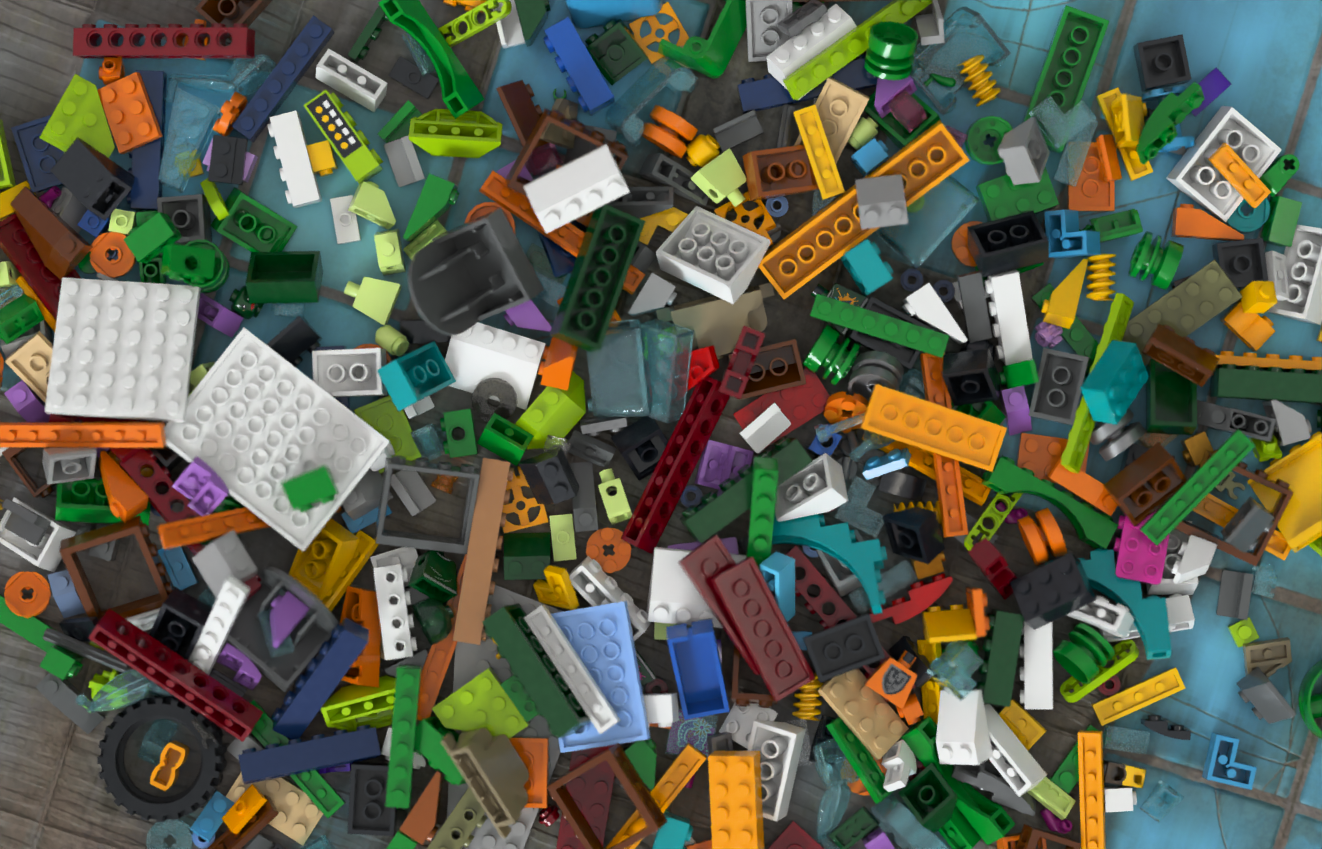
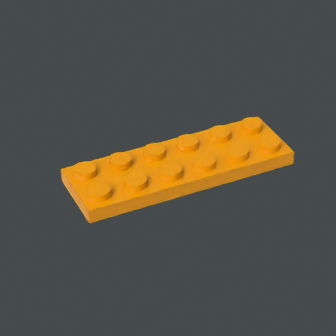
(933, 427)

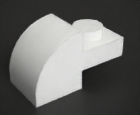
(899, 764)

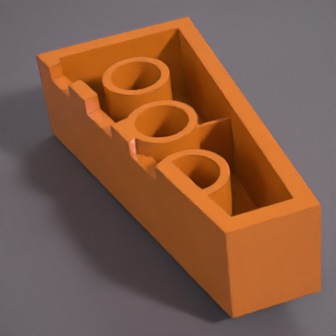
(362, 608)

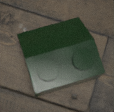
(532, 17)
(526, 555)
(930, 798)

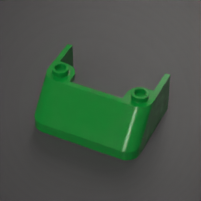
(711, 55)

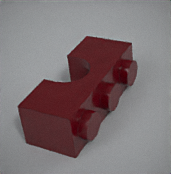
(741, 362)
(993, 567)

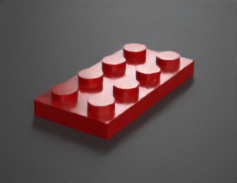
(796, 403)

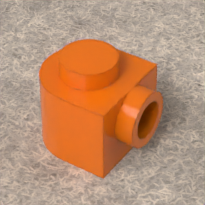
(111, 70)
(911, 710)

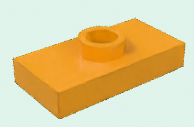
(244, 809)

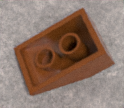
(778, 172)
(425, 813)

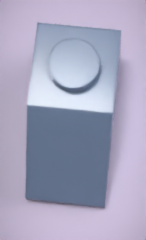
(65, 594)

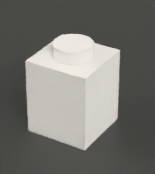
(1119, 798)

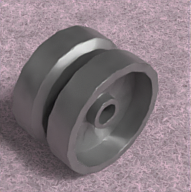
(873, 369)
(1118, 436)

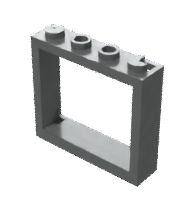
(425, 541)

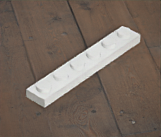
(219, 624)
(572, 669)

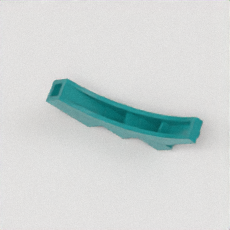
(839, 541)
(1149, 613)

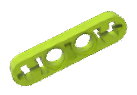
(471, 20)
(995, 515)
(1104, 673)

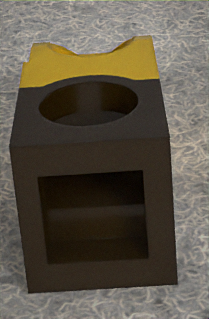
(1123, 774)

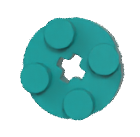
(1253, 220)

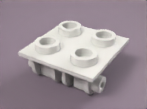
(741, 720)

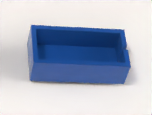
(579, 66)
(697, 669)

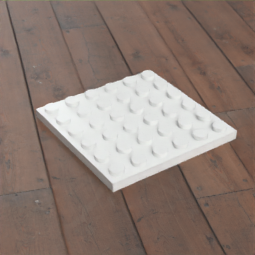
(123, 350)

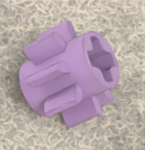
(1048, 334)

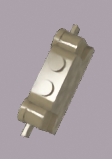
(720, 321)
(492, 773)

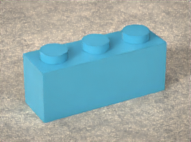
(779, 575)

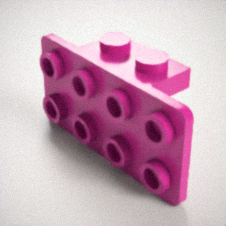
(1137, 555)

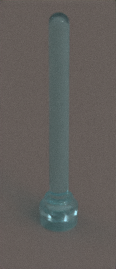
(824, 431)

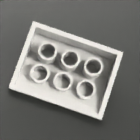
(1202, 180)
(713, 254)
(494, 353)
(671, 592)

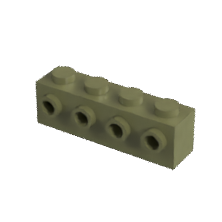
(460, 824)

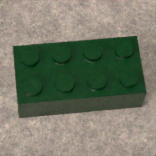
(1000, 657)

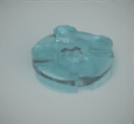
(161, 830)

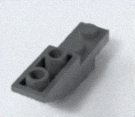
(1231, 419)
(988, 778)

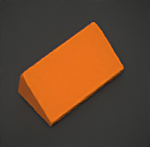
(1108, 158)

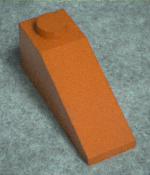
(1200, 225)
(1084, 487)
(123, 494)

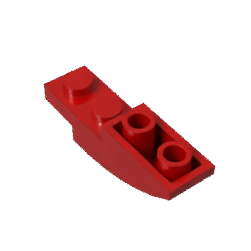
(920, 598)

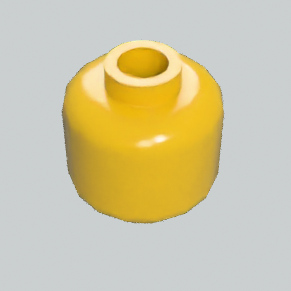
(702, 150)

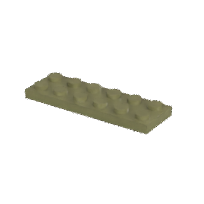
(1184, 306)

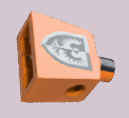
(894, 679)

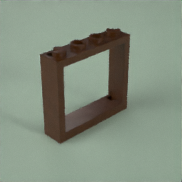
(516, 182)
(135, 526)
(1251, 557)
(631, 783)

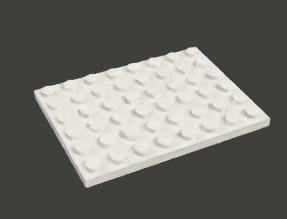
(266, 424)

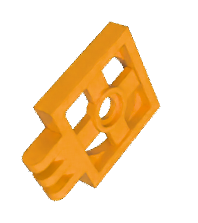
(654, 24)
(767, 225)
(515, 485)

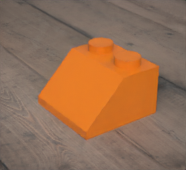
(559, 364)

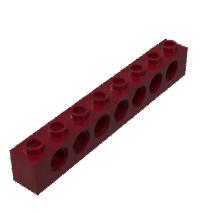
(86, 41)
(676, 465)
(162, 503)
(826, 594)
(175, 675)

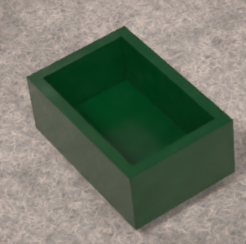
(284, 277)
(1169, 401)

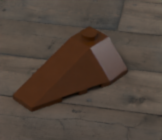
(52, 237)

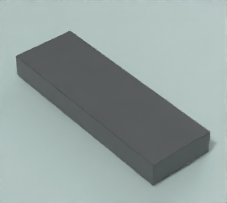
(974, 306)

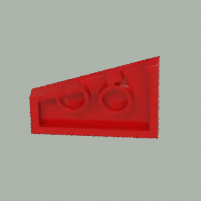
(702, 364)

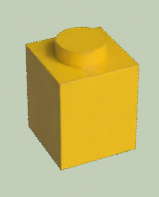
(322, 158)
(1258, 297)

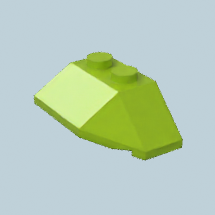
(466, 136)
(554, 412)
(361, 706)

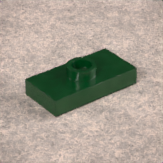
(854, 828)

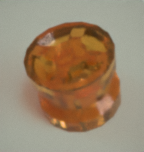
(444, 482)

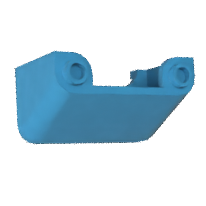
(599, 12)

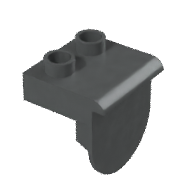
(471, 274)
(306, 637)

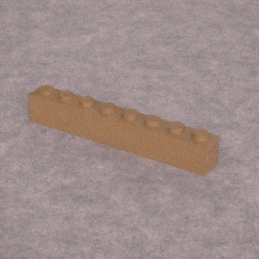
(482, 550)

